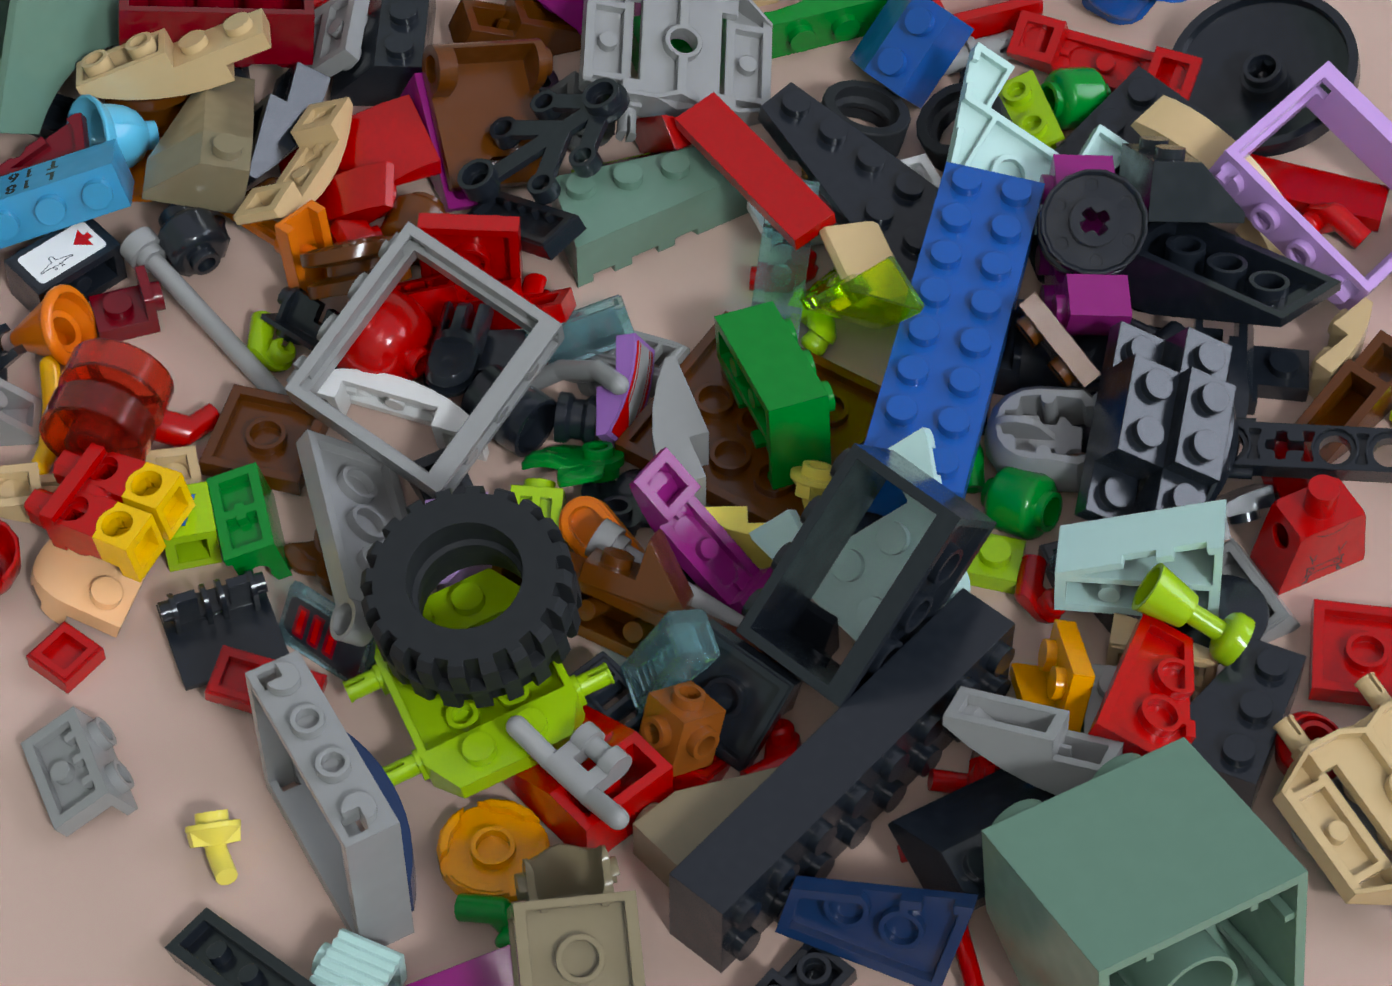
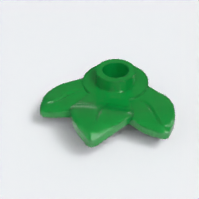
(579, 464)

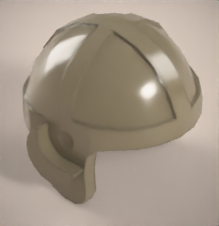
(566, 872)

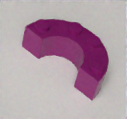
(1082, 301)

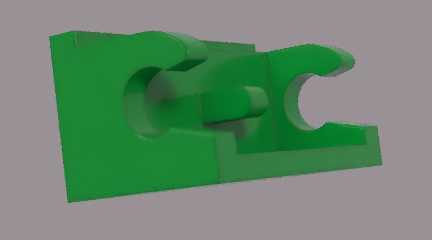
(248, 521)

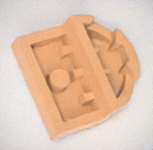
(82, 589)

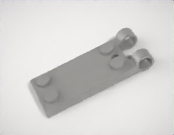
(351, 505)

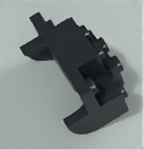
(1160, 415)

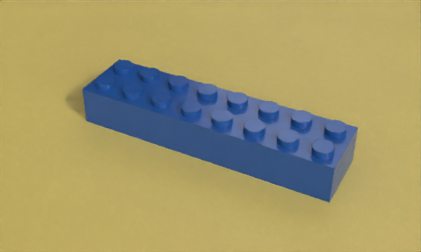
(953, 349)

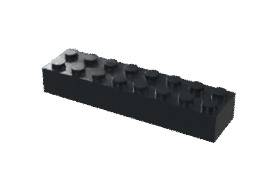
(836, 783)

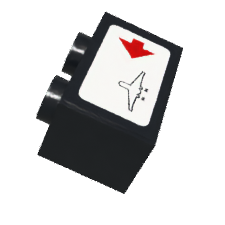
(72, 256)

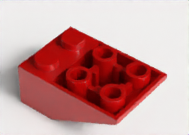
(644, 783)

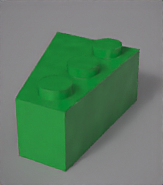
(777, 386)

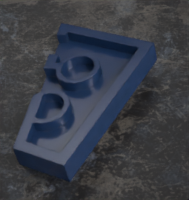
(880, 926)

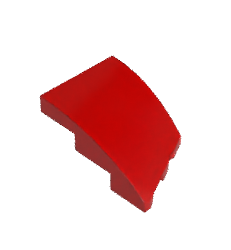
(389, 134)

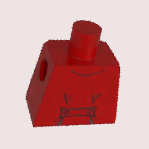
(1310, 534)

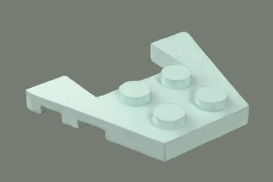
(996, 144)
(872, 555)

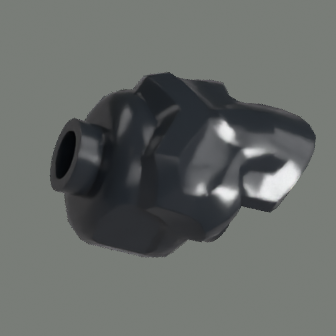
(192, 239)

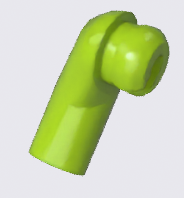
(820, 333)
(269, 350)

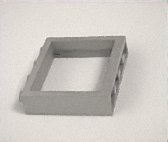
(366, 298)
(309, 746)

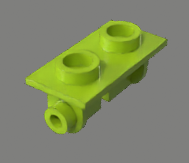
(1030, 108)

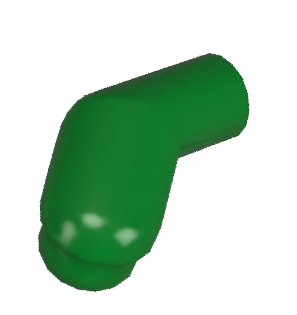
(486, 910)

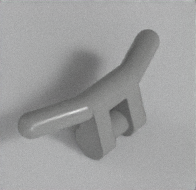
(587, 375)
(565, 766)

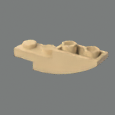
(157, 68)

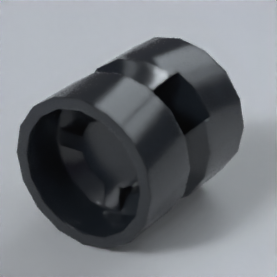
(528, 422)

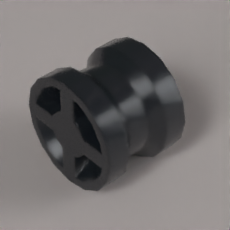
(575, 419)

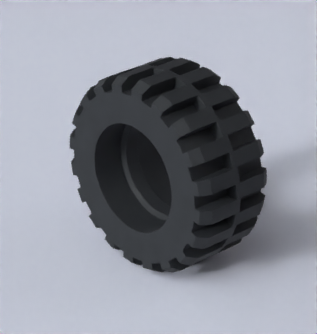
(460, 534)

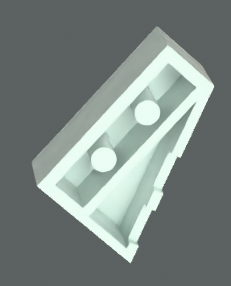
(1109, 557)

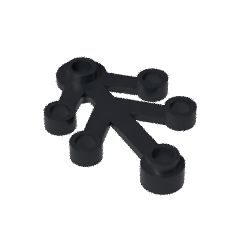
(597, 106)

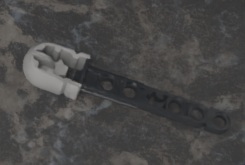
(1036, 434)

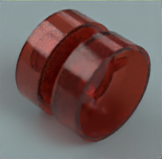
(108, 398)

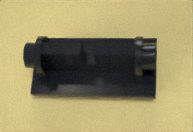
(298, 317)

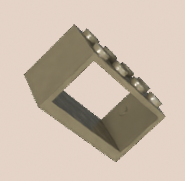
(577, 941)

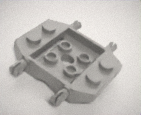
(727, 56)

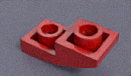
(360, 193)

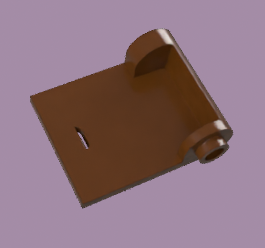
(475, 86)

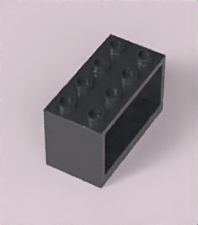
(827, 526)

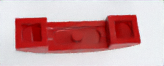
(1050, 45)

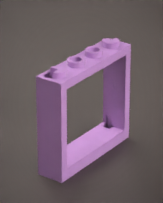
(1360, 128)

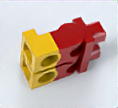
(112, 508)

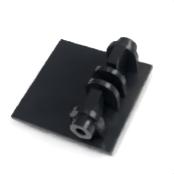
(220, 616)

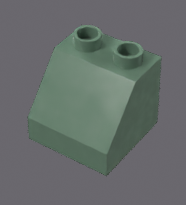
(1145, 882)

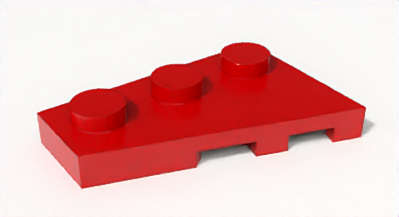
(1149, 690)

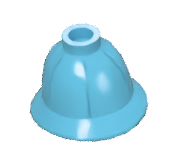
(119, 123)

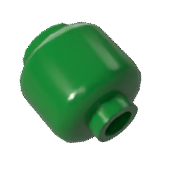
(1074, 94)
(1022, 502)

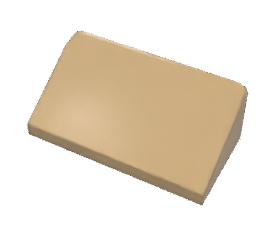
(855, 246)

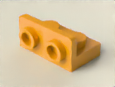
(1062, 674)

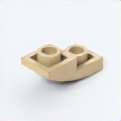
(1345, 342)

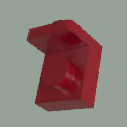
(129, 310)

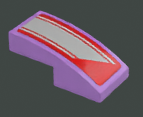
(617, 412)

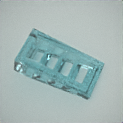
(674, 651)

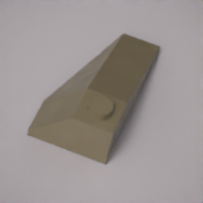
(205, 151)

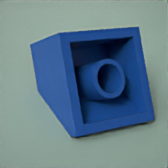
(911, 47)

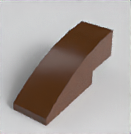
(514, 20)
(1355, 395)

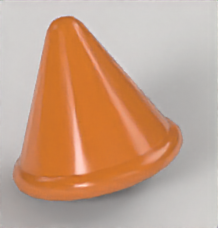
(56, 324)

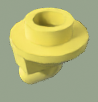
(810, 479)
(214, 832)

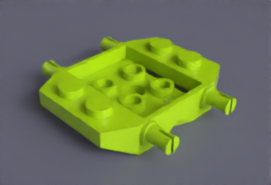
(469, 745)

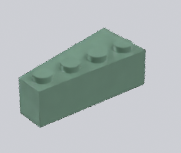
(643, 207)

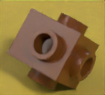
(683, 726)

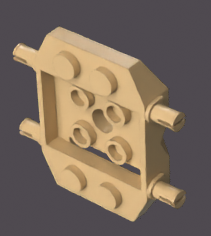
(1321, 814)

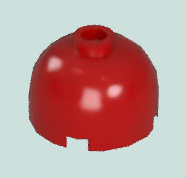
(393, 340)

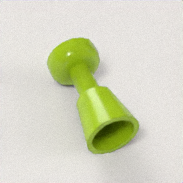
(1173, 602)

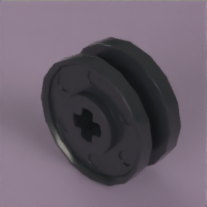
(1097, 196)

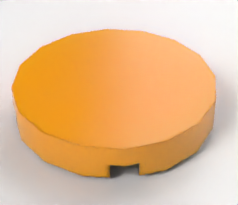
(486, 847)

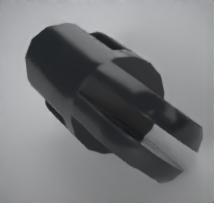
(457, 347)

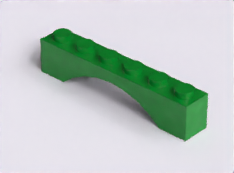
(802, 25)

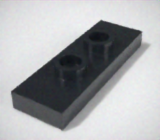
(543, 228)

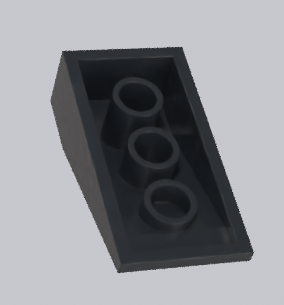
(1220, 277)

